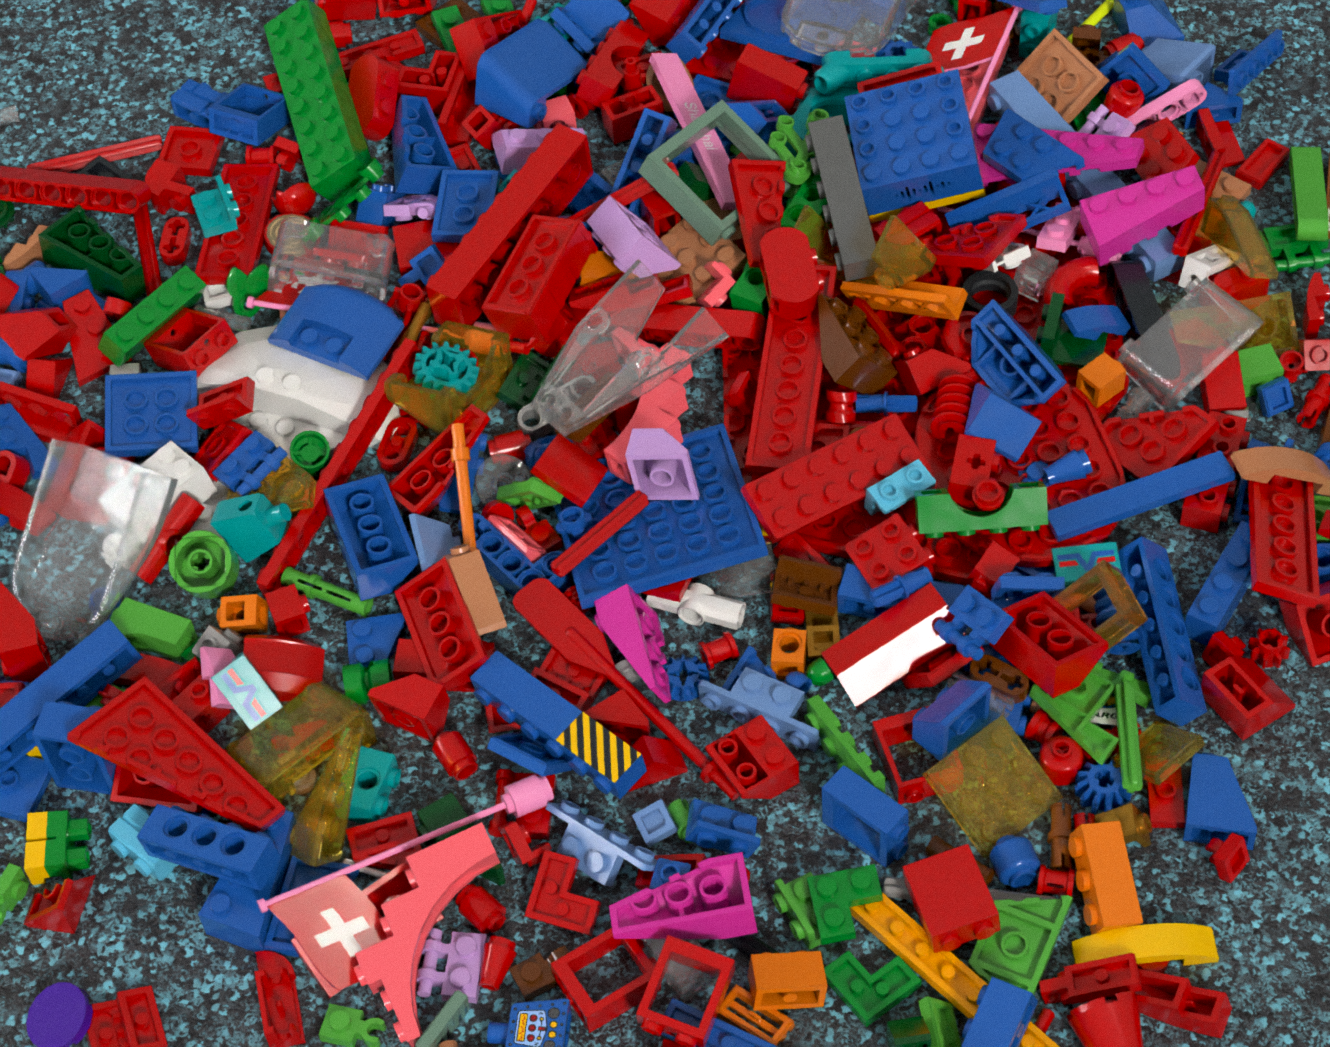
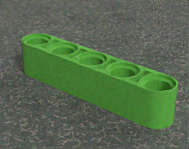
(1308, 194)

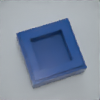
(1275, 396)

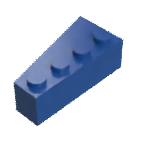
(418, 148)
(233, 909)

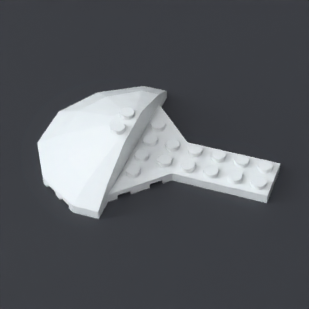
(289, 398)

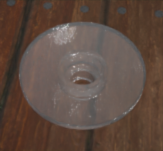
(499, 469)

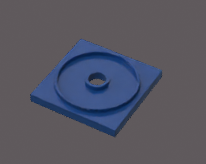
(759, 25)

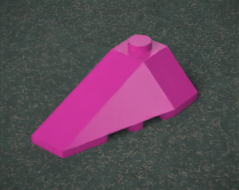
(698, 905)

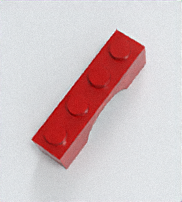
(600, 77)

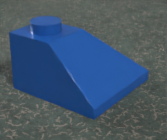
(1146, 19)

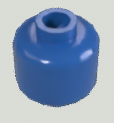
(1015, 861)

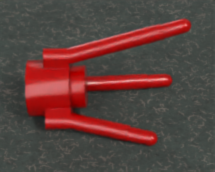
(408, 301)

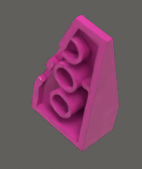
(637, 634)

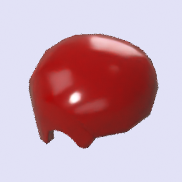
(295, 199)

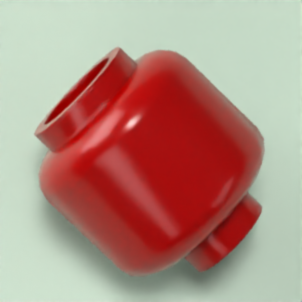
(1124, 98)
(1061, 759)

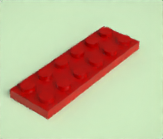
(241, 248)
(829, 478)
(1284, 540)

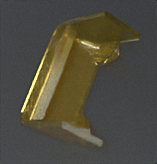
(896, 252)

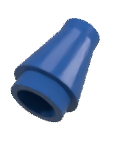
(1070, 467)

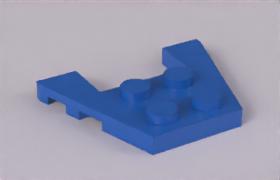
(21, 440)

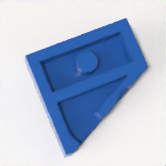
(373, 637)

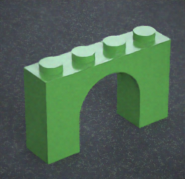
(151, 631)

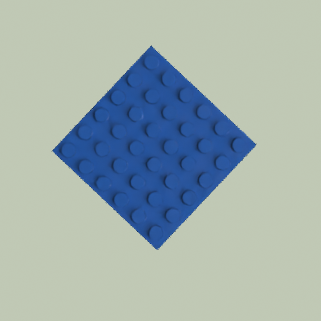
(671, 537)

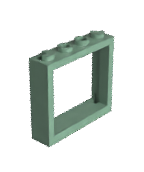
(679, 194)

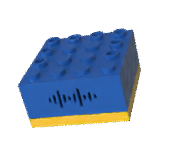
(914, 145)

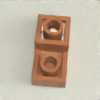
(23, 255)

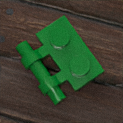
(1283, 243)

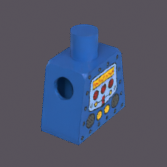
(534, 1025)

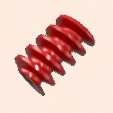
(952, 407)

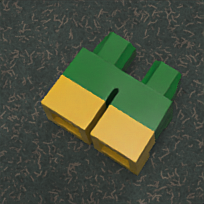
(51, 845)

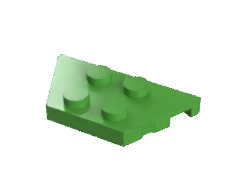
(1024, 942)

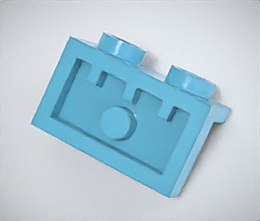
(898, 488)

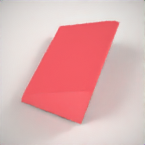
(518, 538)

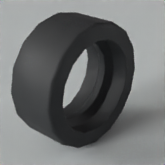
(991, 281)

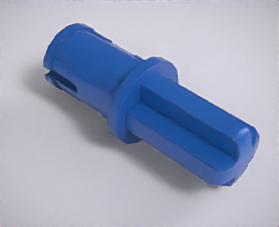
(886, 403)
(900, 587)

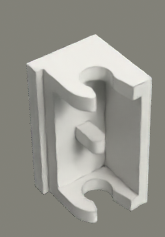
(1204, 264)

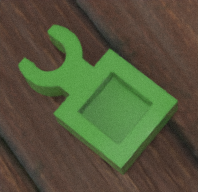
(12, 889)
(346, 1025)

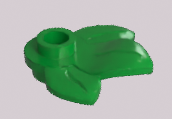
(242, 285)

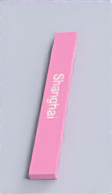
(687, 108)

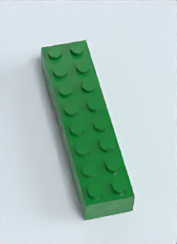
(317, 98)

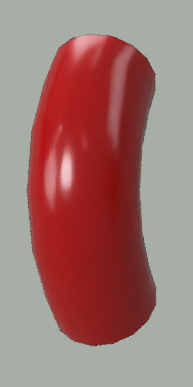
(1070, 277)

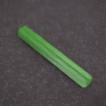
(1128, 737)

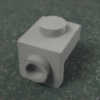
(219, 639)

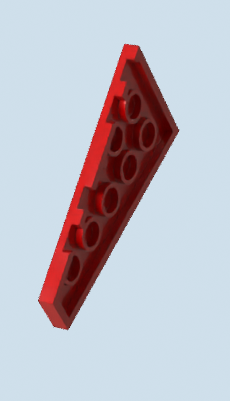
(165, 746)

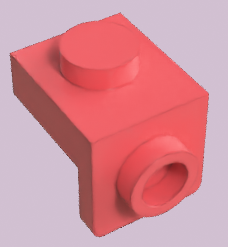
(716, 292)

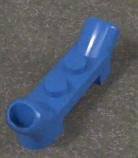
(22, 300)

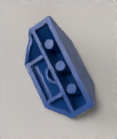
(1012, 359)

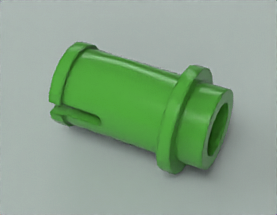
(679, 811)

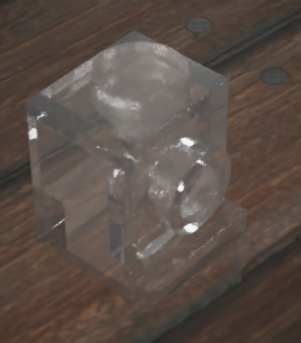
(1034, 273)

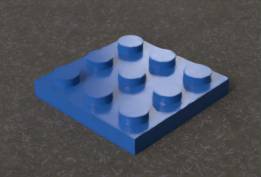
(149, 412)

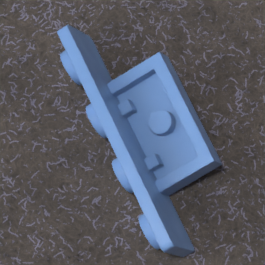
(762, 695)
(595, 846)

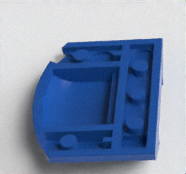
(339, 328)

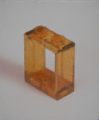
(1129, 612)

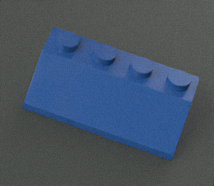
(370, 535)

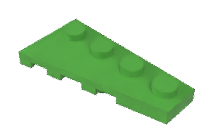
(840, 744)

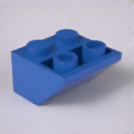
(758, 115)

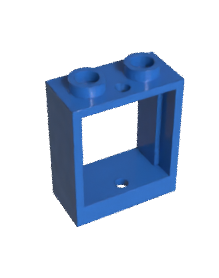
(230, 116)
(865, 816)

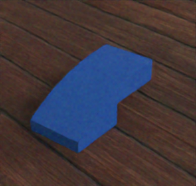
(1093, 320)

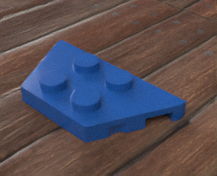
(1025, 150)

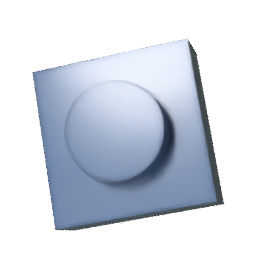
(655, 822)

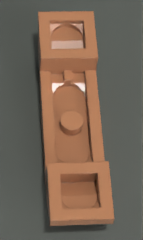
(1263, 463)

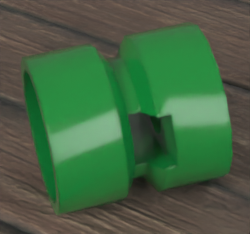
(310, 452)
(360, 679)

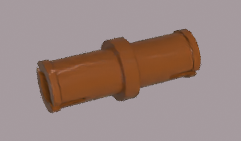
(1059, 837)

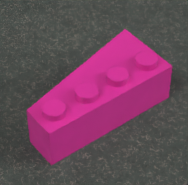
(1139, 211)

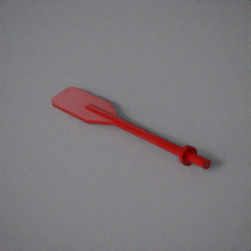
(585, 647)

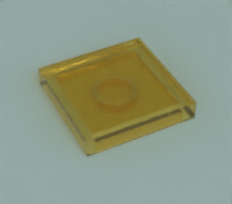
(1164, 750)

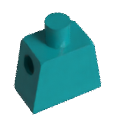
(251, 524)

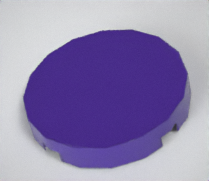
(59, 1016)

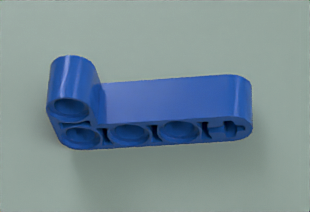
(502, 557)

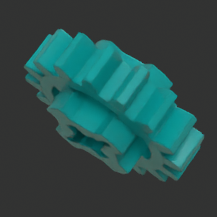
(445, 368)

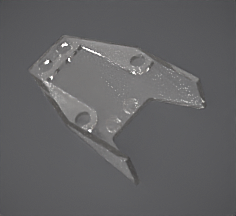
(606, 363)

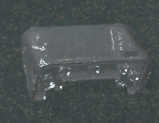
(330, 256)
(1188, 342)

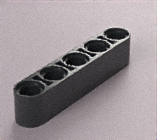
(1133, 296)

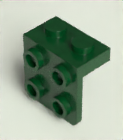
(1059, 341)
(525, 380)

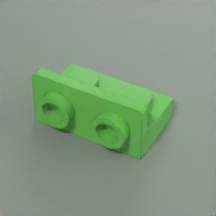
(531, 492)
(796, 903)

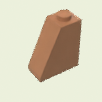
(476, 588)

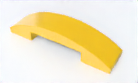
(1150, 944)

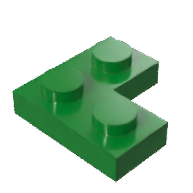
(834, 895)
(872, 994)

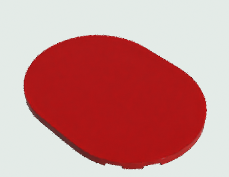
(1066, 425)

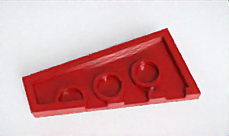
(758, 200)

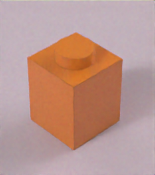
(1101, 379)

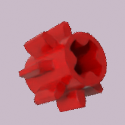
(1269, 648)

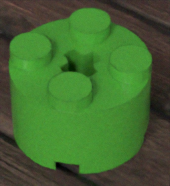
(192, 552)

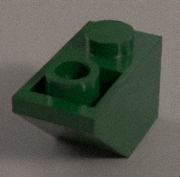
(908, 1033)

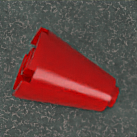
(1108, 1022)

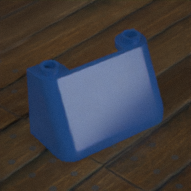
(525, 71)

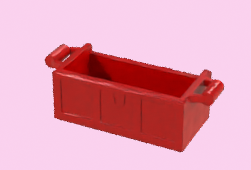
(538, 279)

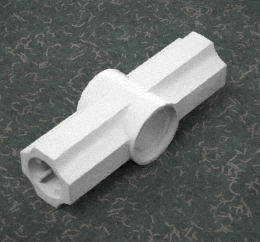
(703, 605)

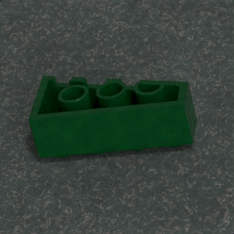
(81, 245)

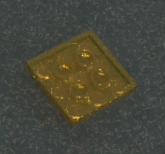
(992, 785)

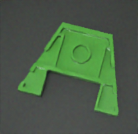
(1080, 705)

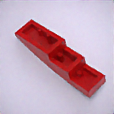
(590, 294)

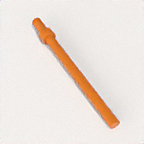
(461, 456)

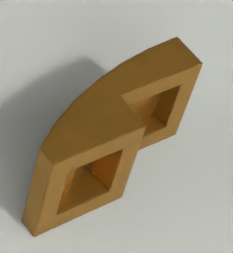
(821, 632)

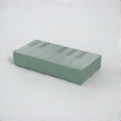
(445, 1021)

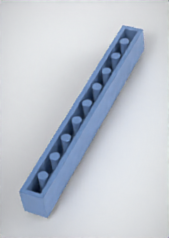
(1021, 97)

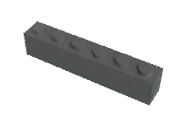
(843, 197)

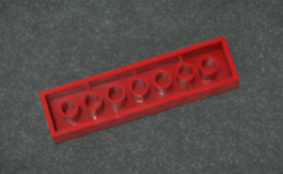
(540, 188)

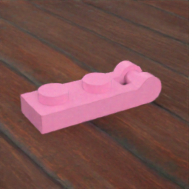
(1059, 231)

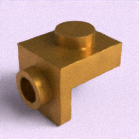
(1133, 822)

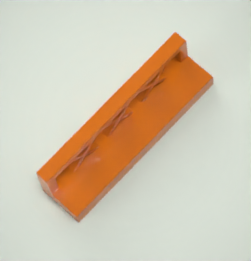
(911, 298)

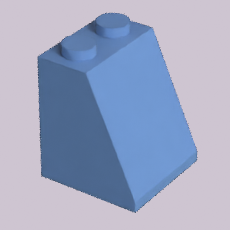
(1181, 61)

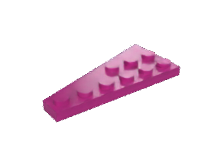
(1098, 151)

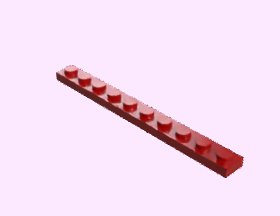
(338, 471)

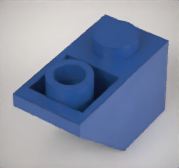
(372, 209)

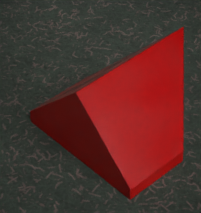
(61, 907)

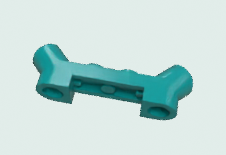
(843, 71)

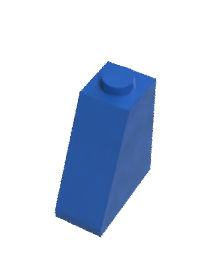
(1216, 802)

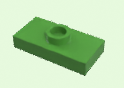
(940, 1022)

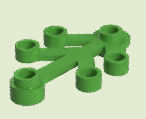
(796, 168)

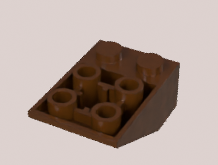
(852, 347)

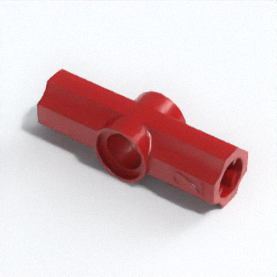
(175, 526)

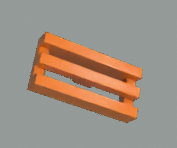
(778, 1034)

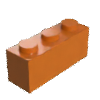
(1104, 876)

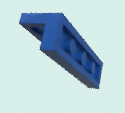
(1023, 196)

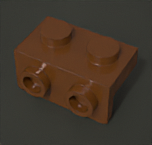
(806, 585)

